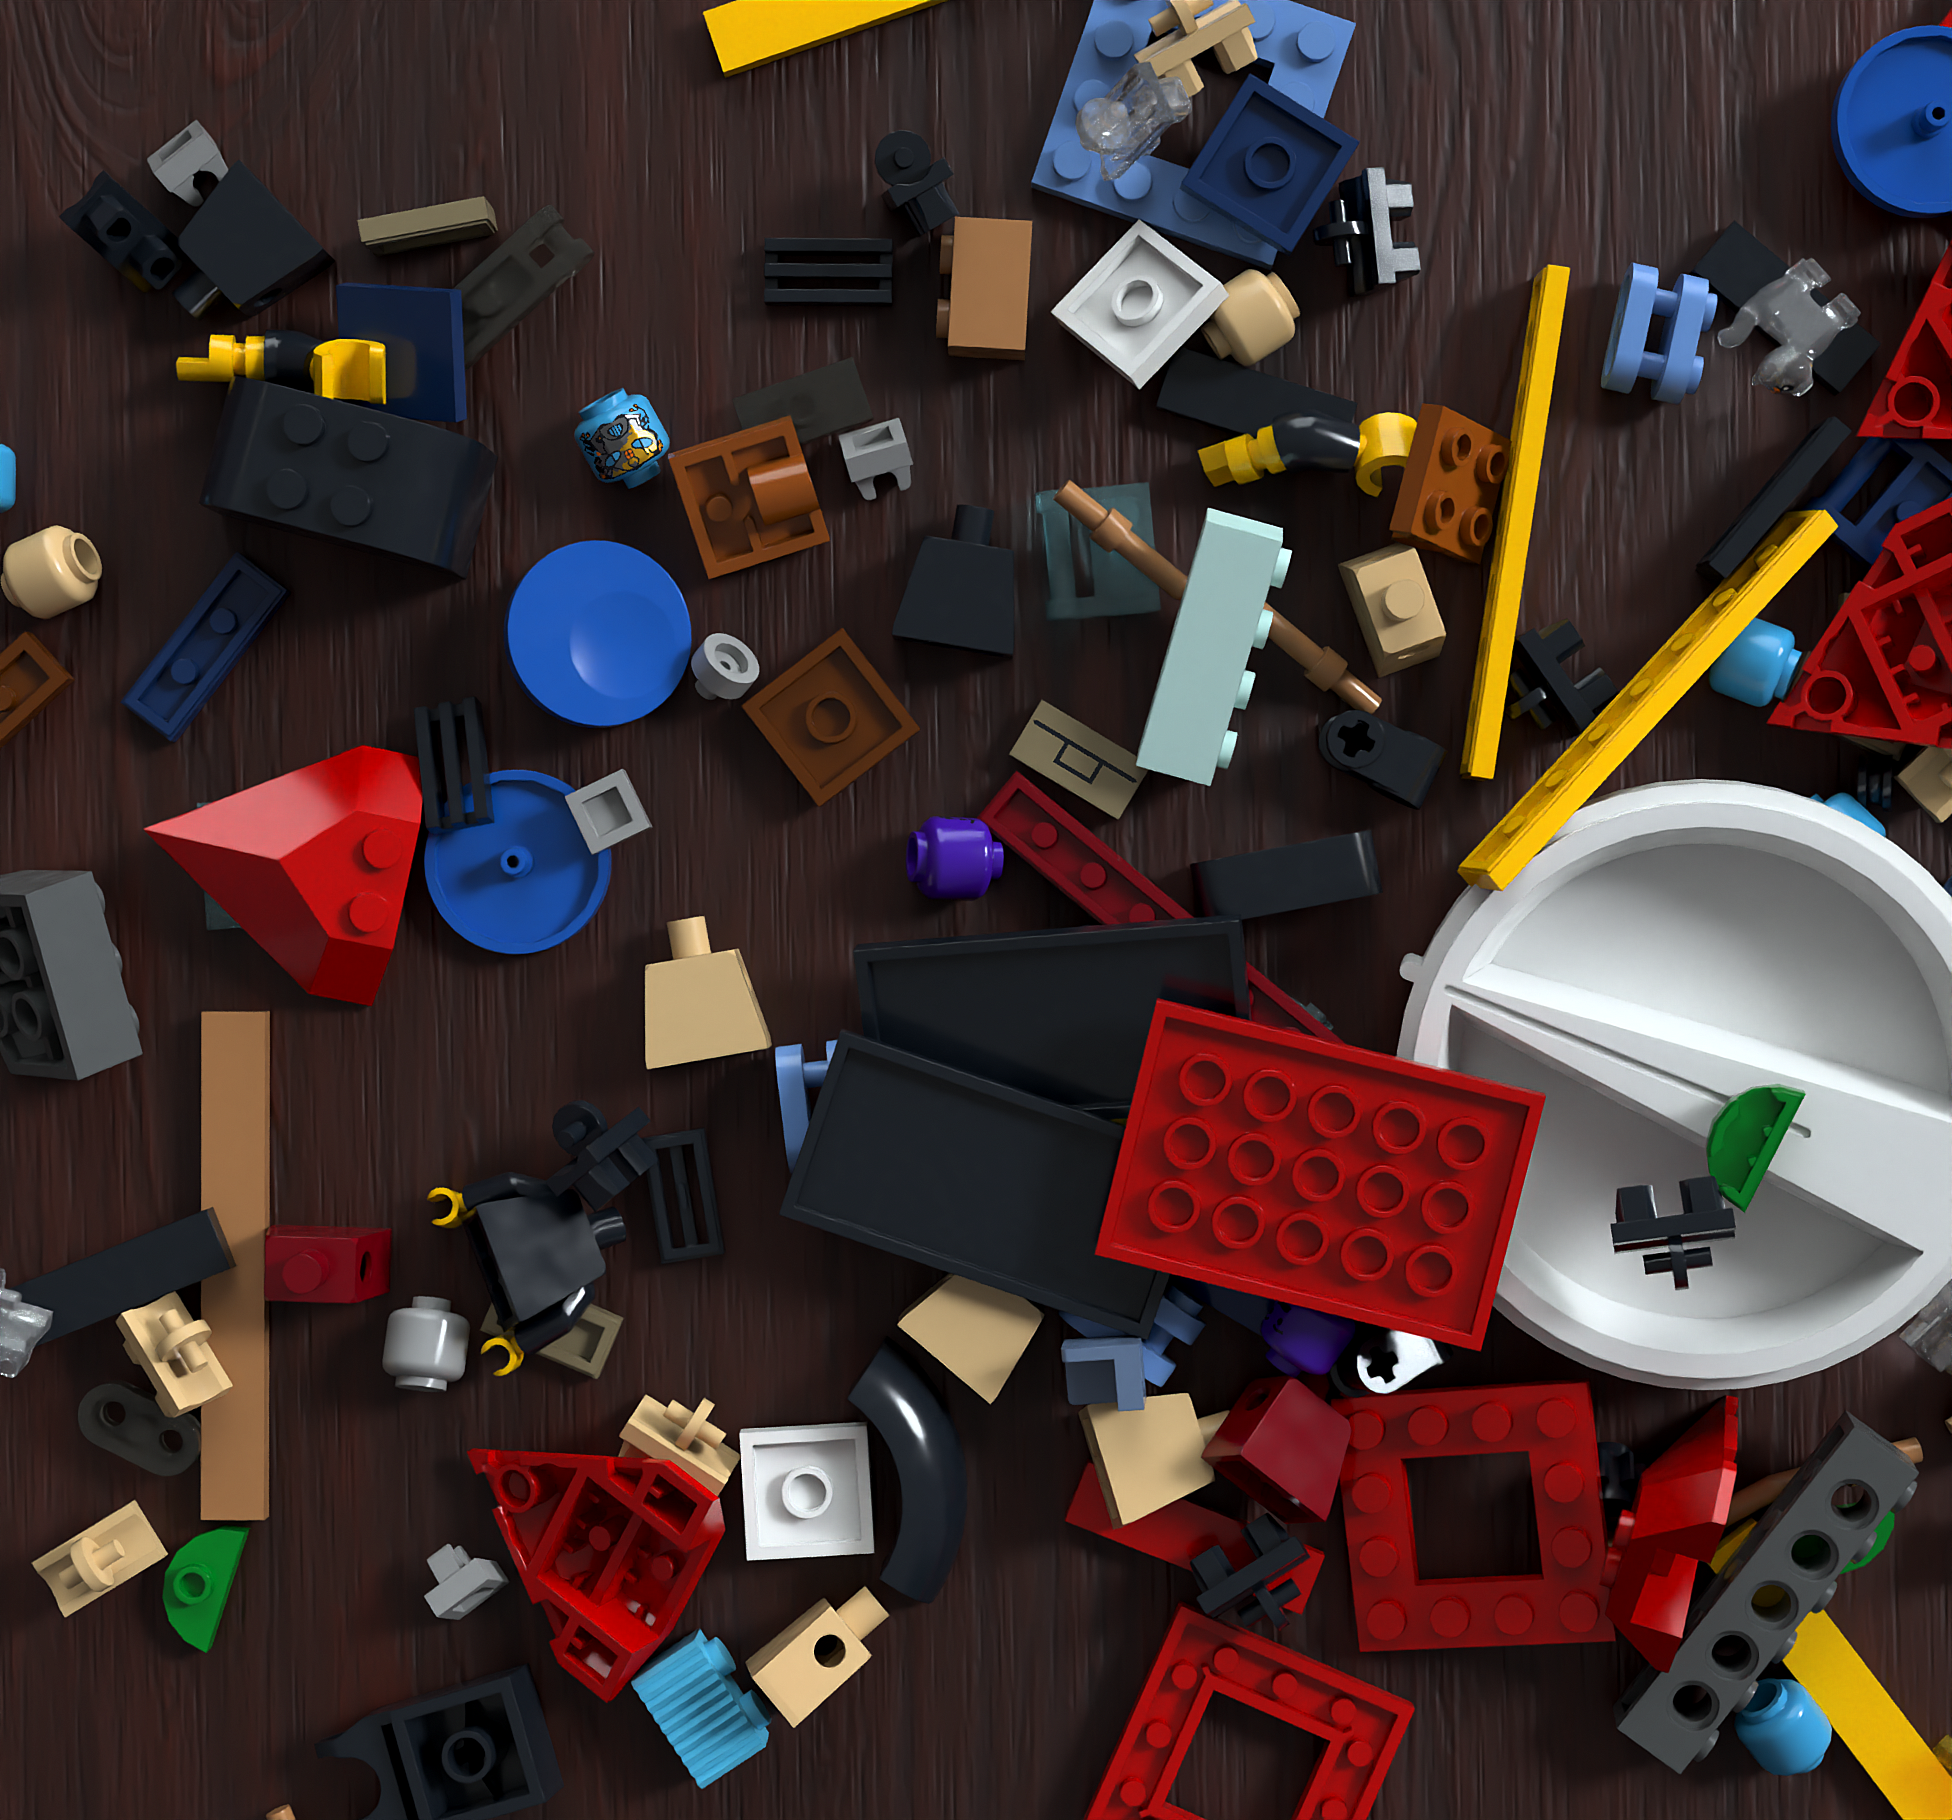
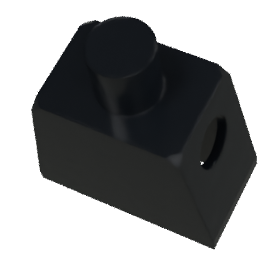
(246, 249)
(961, 590)

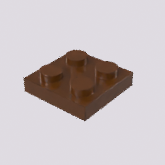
(831, 717)

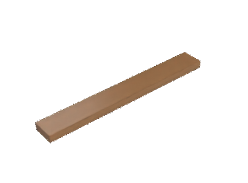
(233, 1302)

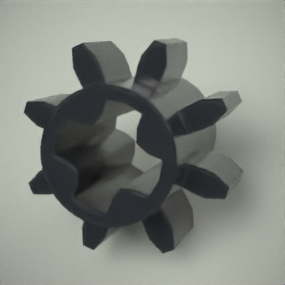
(1618, 1478)

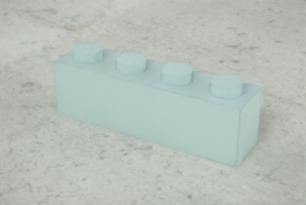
(1211, 645)

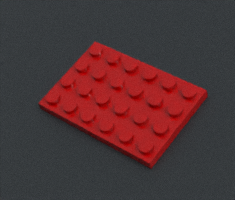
(1320, 1174)

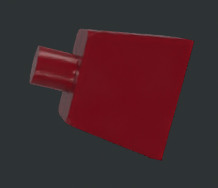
(326, 1263)
(1283, 1446)

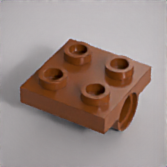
(1450, 485)
(749, 497)

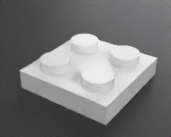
(1139, 303)
(807, 1491)

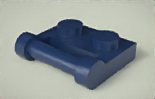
(1914, 488)

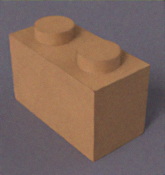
(987, 288)

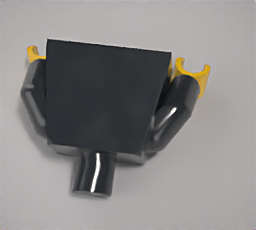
(533, 1255)

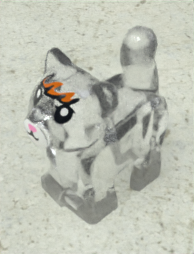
(1796, 322)

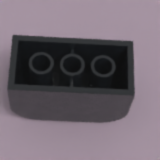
(348, 476)

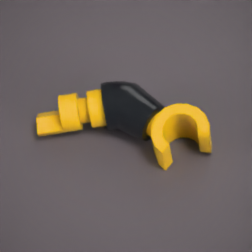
(296, 361)
(1314, 442)

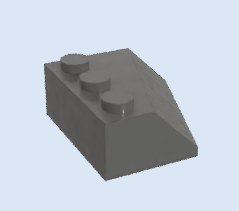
(60, 978)

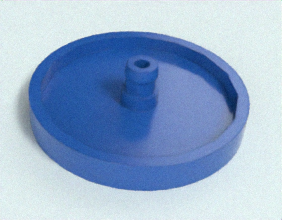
(1897, 123)
(597, 634)
(524, 876)

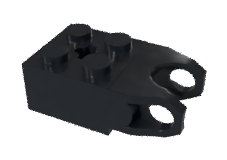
(426, 1755)

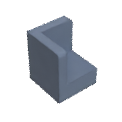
(1105, 1371)

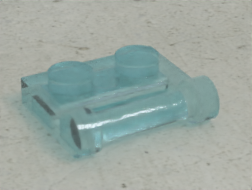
(1116, 582)

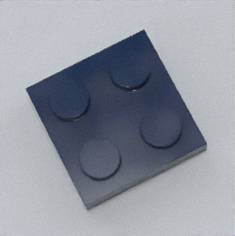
(1269, 164)

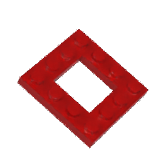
(1412, 1614)
(1212, 1654)

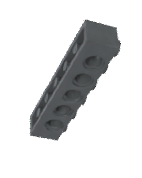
(1804, 1507)

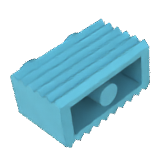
(702, 1706)

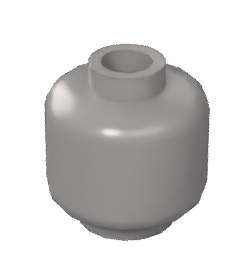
(426, 1345)

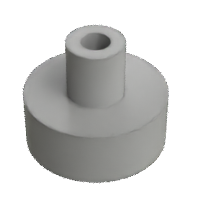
(724, 667)

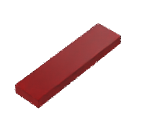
(1182, 1533)

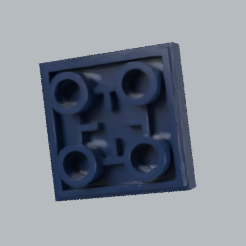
(421, 346)

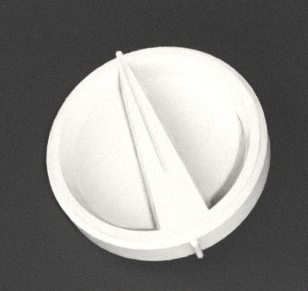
(1642, 983)

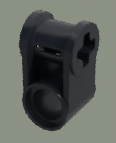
(1392, 759)
(1384, 1360)

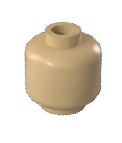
(1252, 319)
(50, 572)

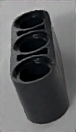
(1288, 877)

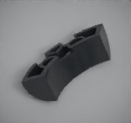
(930, 1467)

